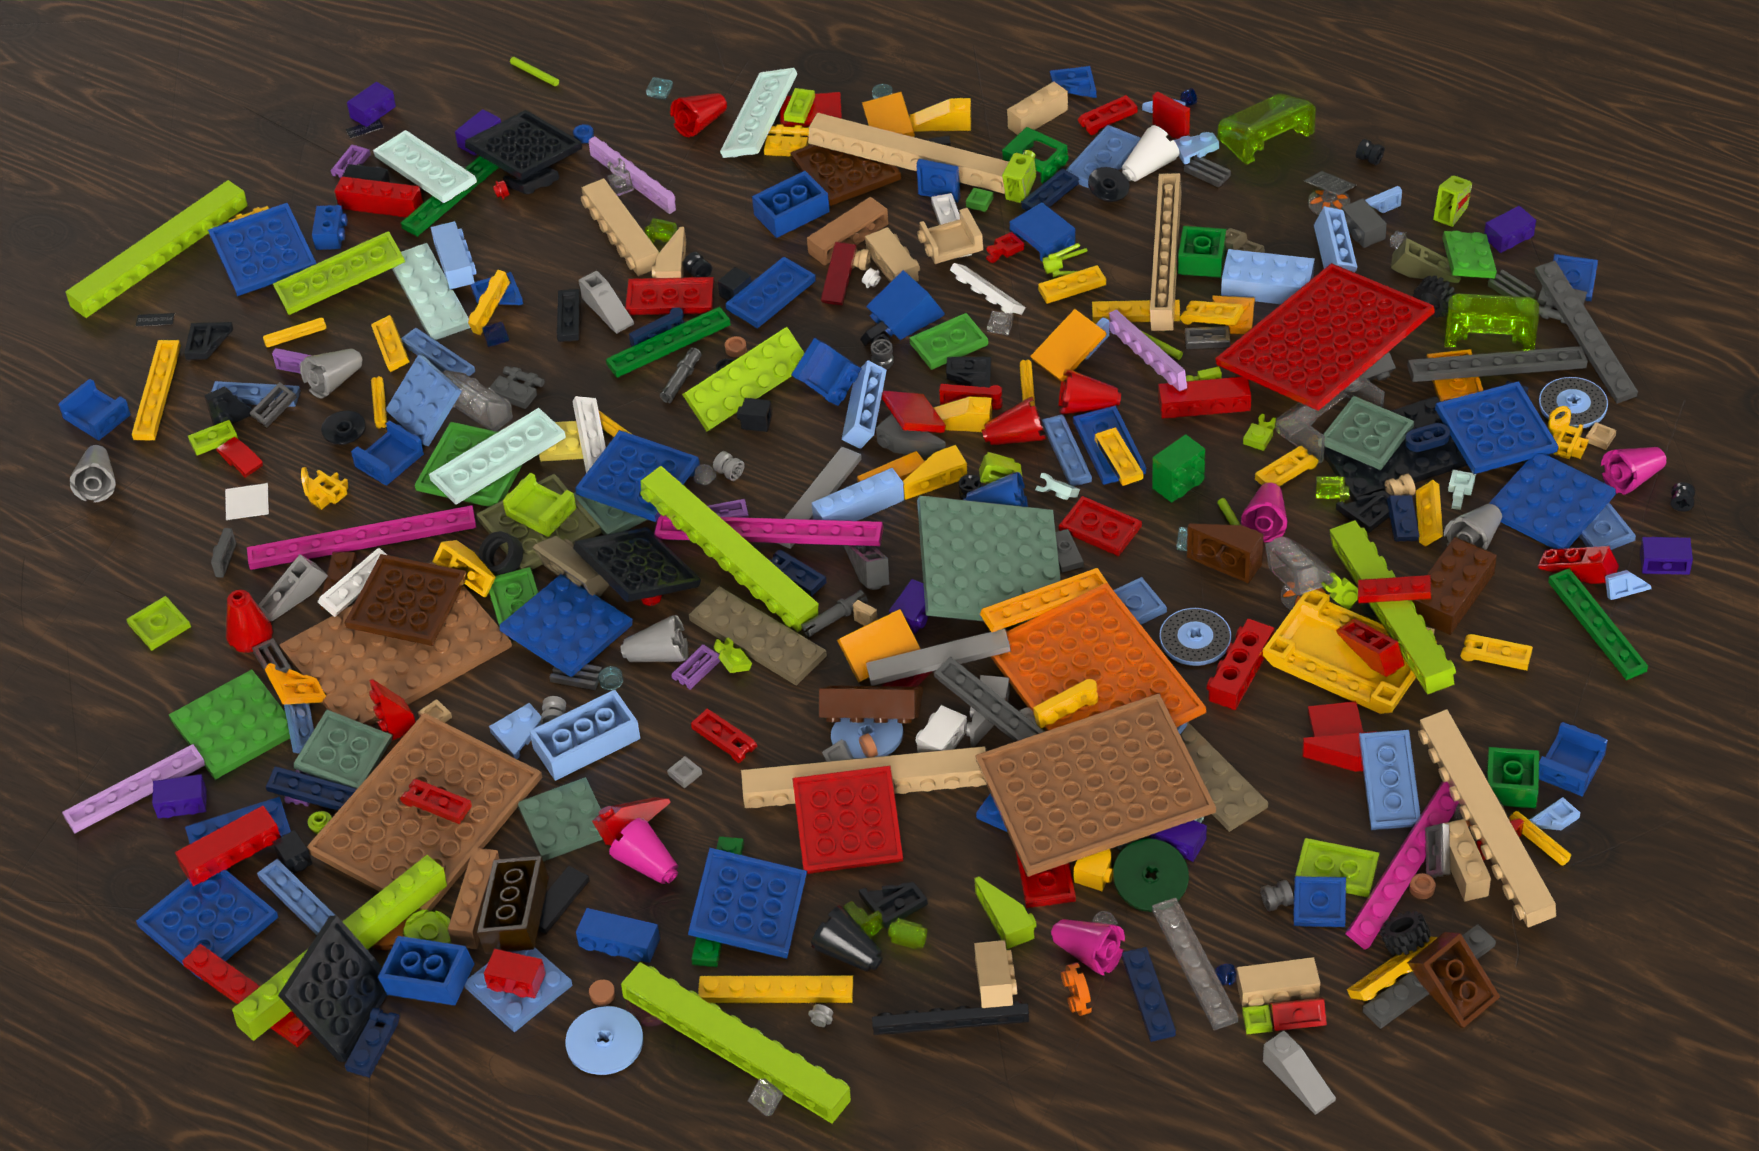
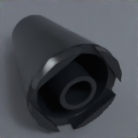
(846, 941)

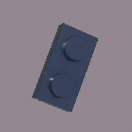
(1403, 518)

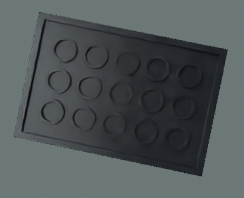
(1419, 465)

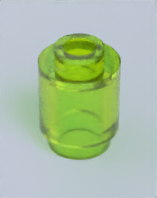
(907, 933)

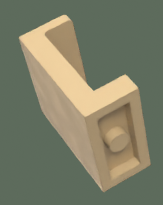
(952, 238)

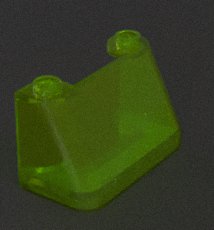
(1249, 128)
(1492, 315)

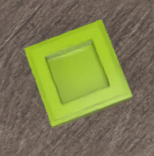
(1257, 1019)

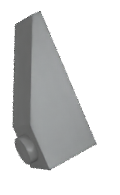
(293, 587)
(1297, 1072)

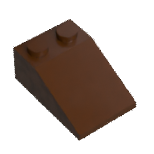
(1226, 548)
(1454, 978)

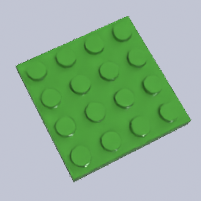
(454, 442)
(232, 723)

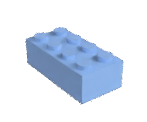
(1265, 275)
(585, 734)

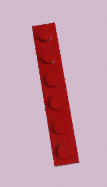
(238, 987)

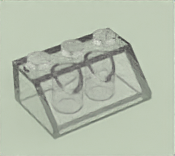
(480, 402)
(1297, 565)

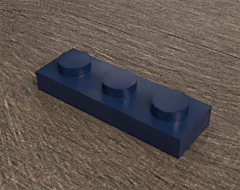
(1051, 190)

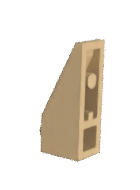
(670, 259)

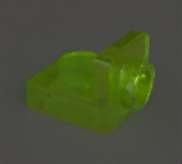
(660, 230)
(1332, 488)
(870, 924)

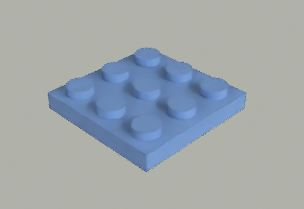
(423, 400)
(516, 1010)

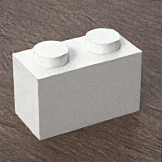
(942, 732)

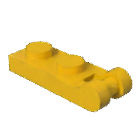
(1212, 313)
(1287, 467)
(1496, 652)
(1066, 703)

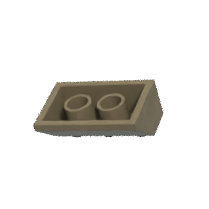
(563, 559)

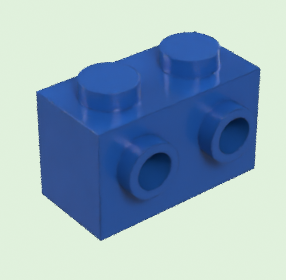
(329, 227)

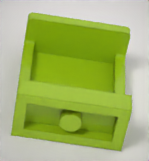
(538, 506)

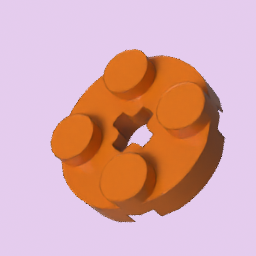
(1077, 988)

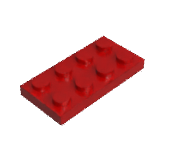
(662, 294)

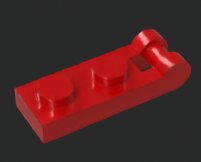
(1107, 114)
(952, 393)
(723, 735)
(436, 801)

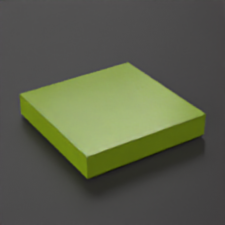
(158, 623)

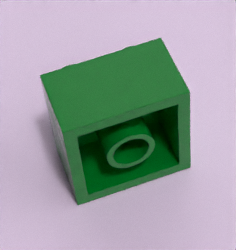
(1202, 251)
(1178, 468)
(1514, 776)

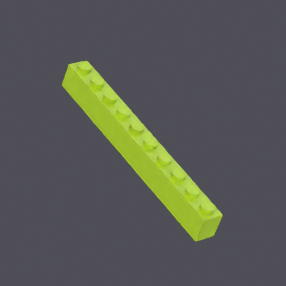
(156, 249)
(728, 548)
(1398, 617)
(368, 925)
(736, 1042)

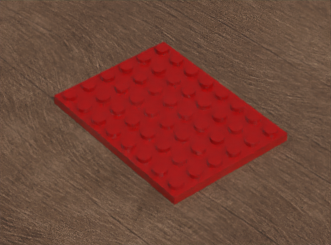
(1325, 336)

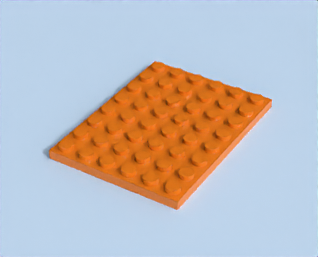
(1099, 642)

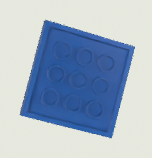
(261, 248)
(1496, 427)
(621, 467)
(1551, 501)
(566, 625)
(747, 903)
(213, 913)

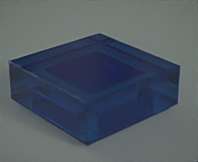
(495, 334)

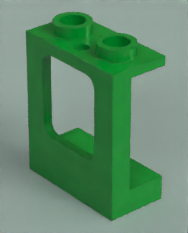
(1025, 141)

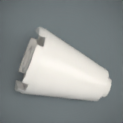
(1150, 154)

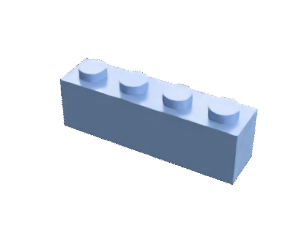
(1334, 239)
(453, 255)
(864, 405)
(861, 498)

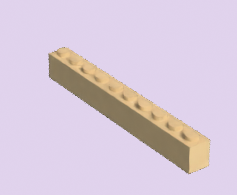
(904, 150)
(1165, 252)
(909, 774)
(1487, 818)

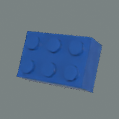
(790, 204)
(426, 970)

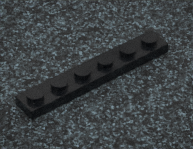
(949, 1019)

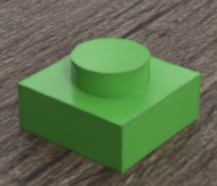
(979, 199)

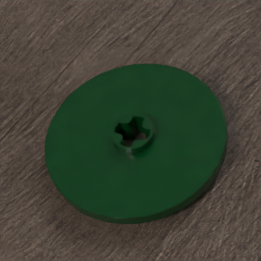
(1151, 856)

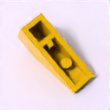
(944, 116)
(966, 414)
(936, 472)
(458, 556)
(1094, 870)

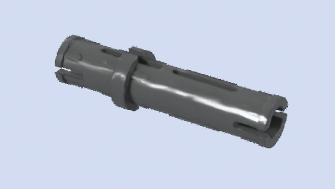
(684, 369)
(841, 609)

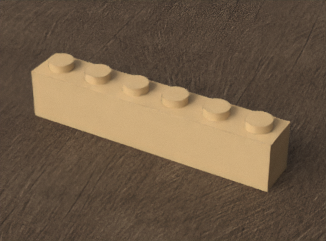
(619, 226)

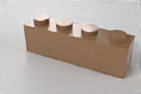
(848, 228)
(471, 898)

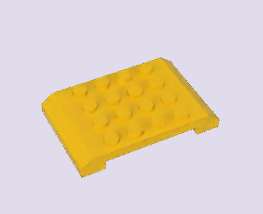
(1314, 652)

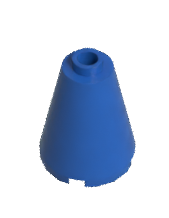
(1003, 491)

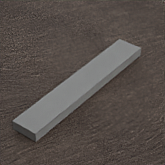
(825, 484)
(933, 657)

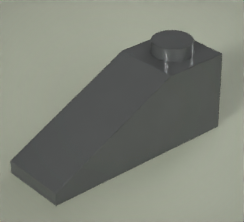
(893, 437)
(869, 565)

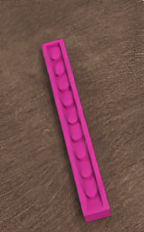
(790, 531)
(361, 537)
(1400, 870)

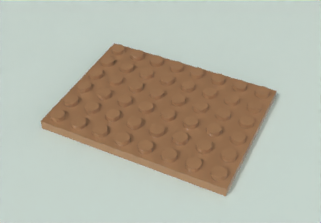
(349, 658)
(1094, 784)
(382, 838)

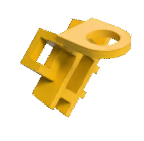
(1559, 428)
(320, 495)

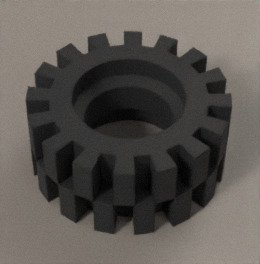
(1439, 289)
(1405, 933)

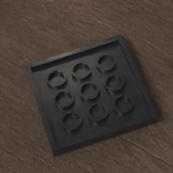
(523, 144)
(636, 564)
(335, 988)

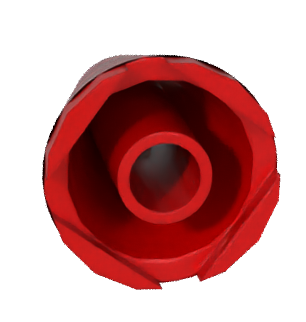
(696, 112)
(1085, 394)
(1015, 425)
(246, 622)

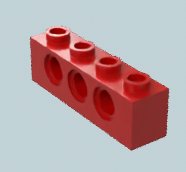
(1240, 664)

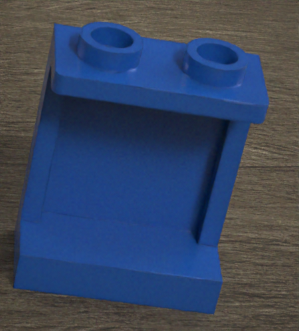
(1043, 230)
(826, 371)
(93, 410)
(389, 454)
(1572, 759)

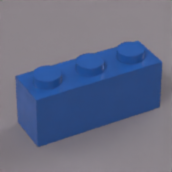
(618, 935)

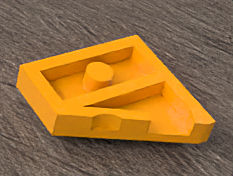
(1246, 320)
(294, 687)

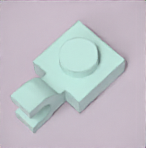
(1460, 484)
(1062, 489)

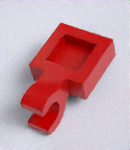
(1004, 245)

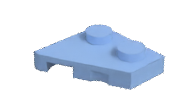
(1196, 145)
(514, 729)

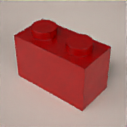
(514, 973)

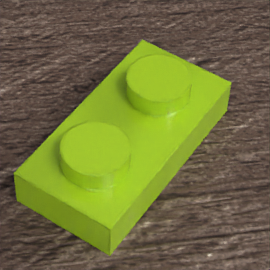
(799, 105)
(212, 437)

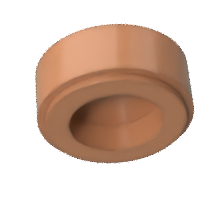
(735, 346)
(868, 746)
(1422, 886)
(602, 992)

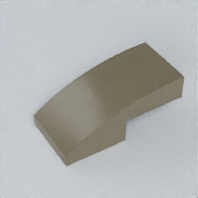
(1238, 241)

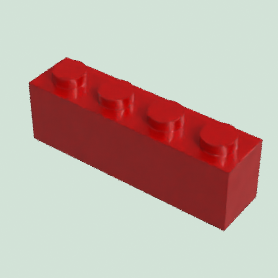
(378, 196)
(1205, 397)
(228, 845)

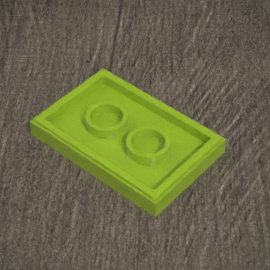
(1337, 860)

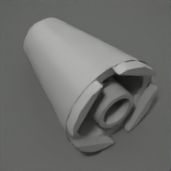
(329, 370)
(93, 475)
(1475, 526)
(657, 643)

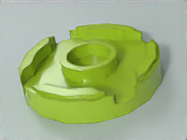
(428, 926)

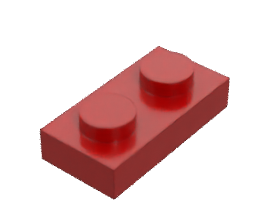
(1298, 1014)

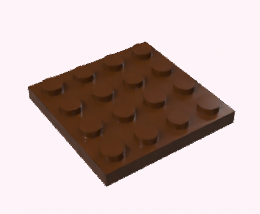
(842, 173)
(406, 599)

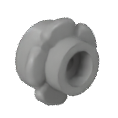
(821, 1015)

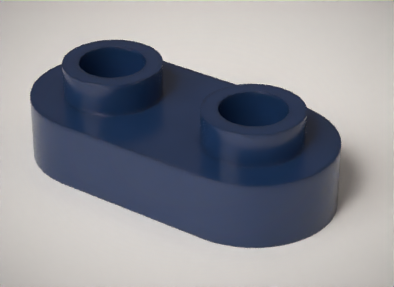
(1427, 437)

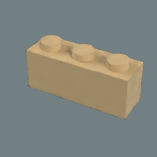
(1038, 108)
(891, 255)
(1467, 862)
(995, 974)
(1278, 982)

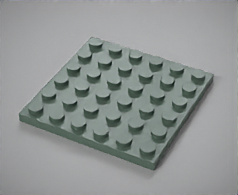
(983, 554)

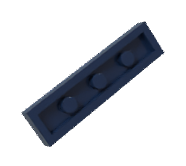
(308, 788)
(1148, 994)

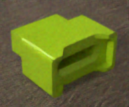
(997, 466)

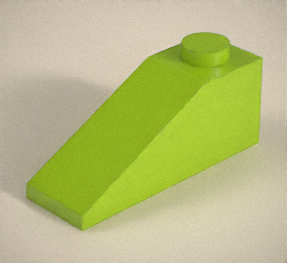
(1006, 914)

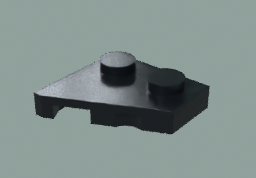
(540, 179)
(205, 339)
(969, 371)
(226, 406)
(1367, 510)
(894, 901)

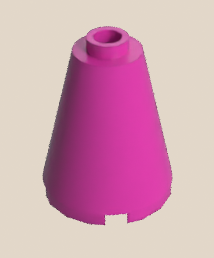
(1631, 467)
(1266, 512)
(644, 852)
(1090, 942)

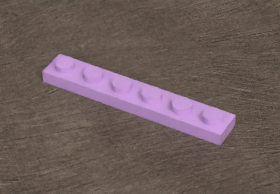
(640, 180)
(1147, 350)
(132, 788)

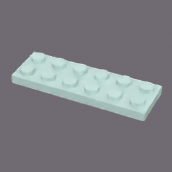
(758, 113)
(425, 166)
(430, 294)
(497, 456)

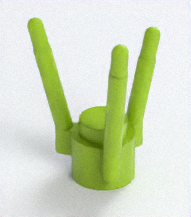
(1054, 261)

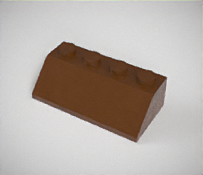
(870, 702)

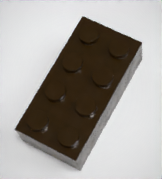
(513, 904)

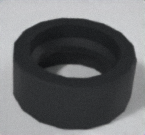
(491, 544)

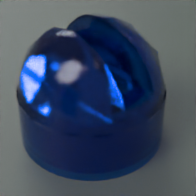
(1189, 97)
(1226, 974)

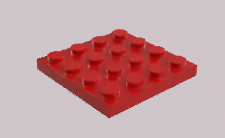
(847, 819)

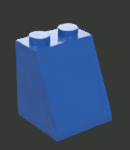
(904, 307)

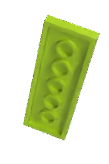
(338, 273)
(745, 377)

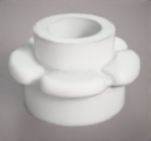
(871, 278)

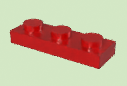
(1394, 589)

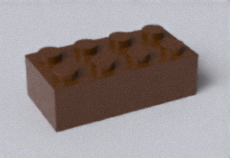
(1455, 584)

